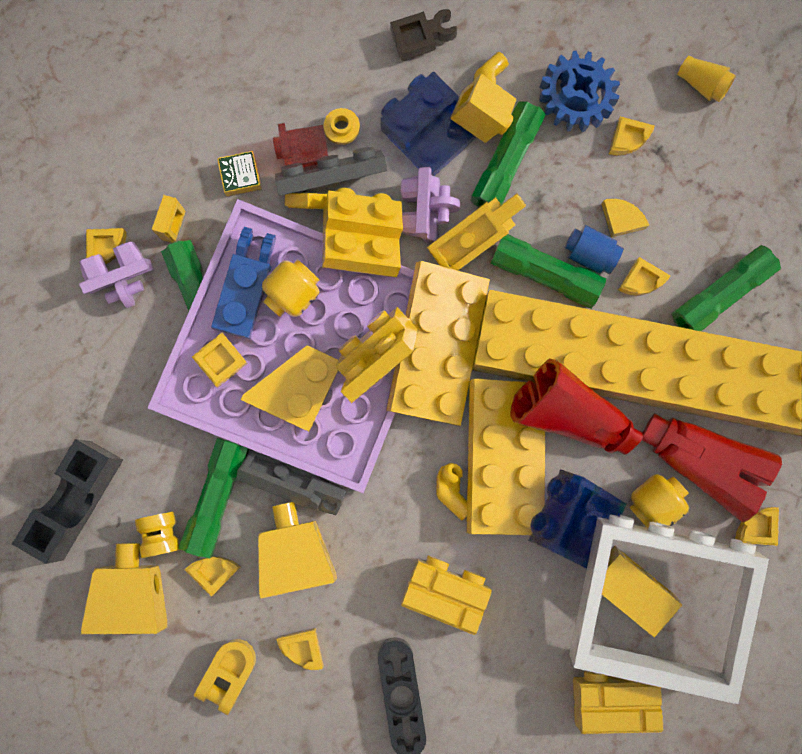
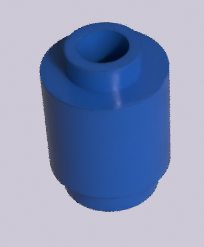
(593, 250)

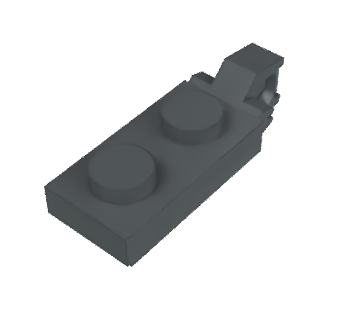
(290, 483)

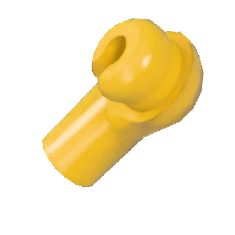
(493, 67)
(449, 489)

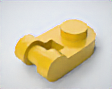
(233, 664)

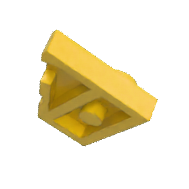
(296, 388)

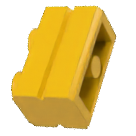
(447, 595)
(616, 705)

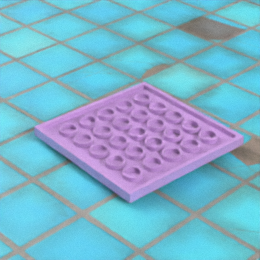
(344, 434)

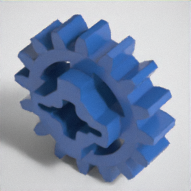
(578, 93)

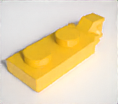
(476, 233)

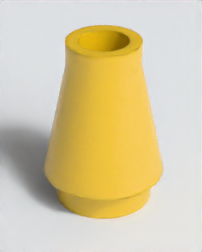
(707, 77)

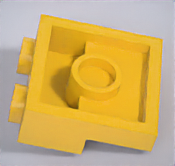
(362, 233)
(376, 353)

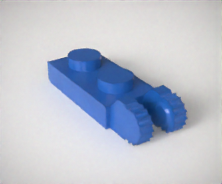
(243, 287)

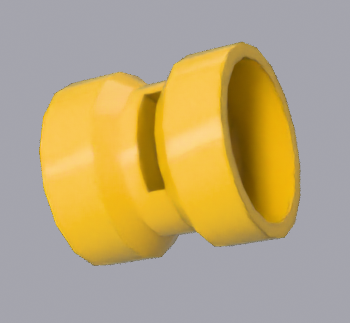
(160, 543)

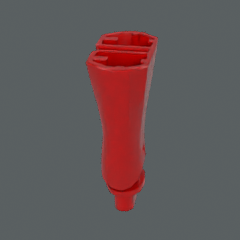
(572, 409)
(715, 463)

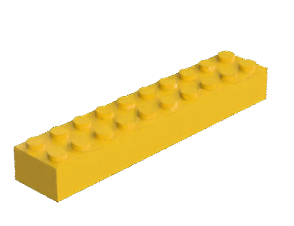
(644, 361)

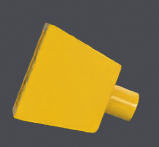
(292, 555)
(125, 596)

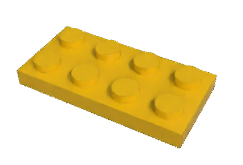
(448, 317)
(503, 463)

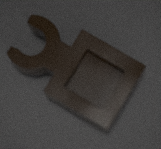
(417, 35)

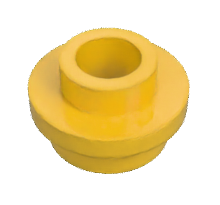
(341, 136)

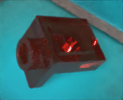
(300, 145)

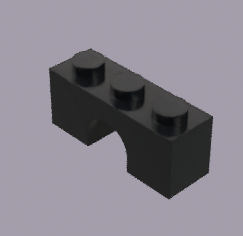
(57, 524)

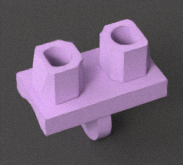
(432, 205)
(99, 278)

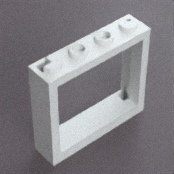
(660, 672)

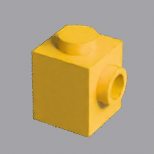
(484, 109)

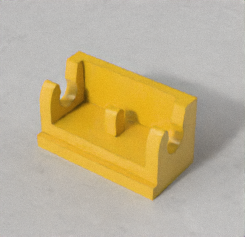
(638, 593)

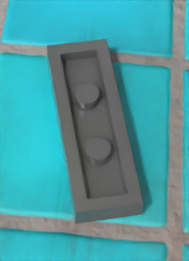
(330, 170)

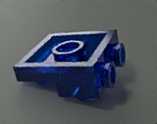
(423, 125)
(571, 515)

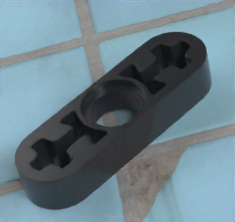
(416, 723)

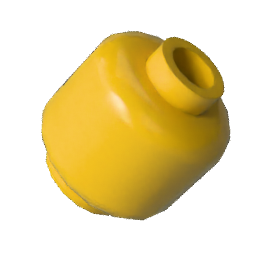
(290, 288)
(659, 501)

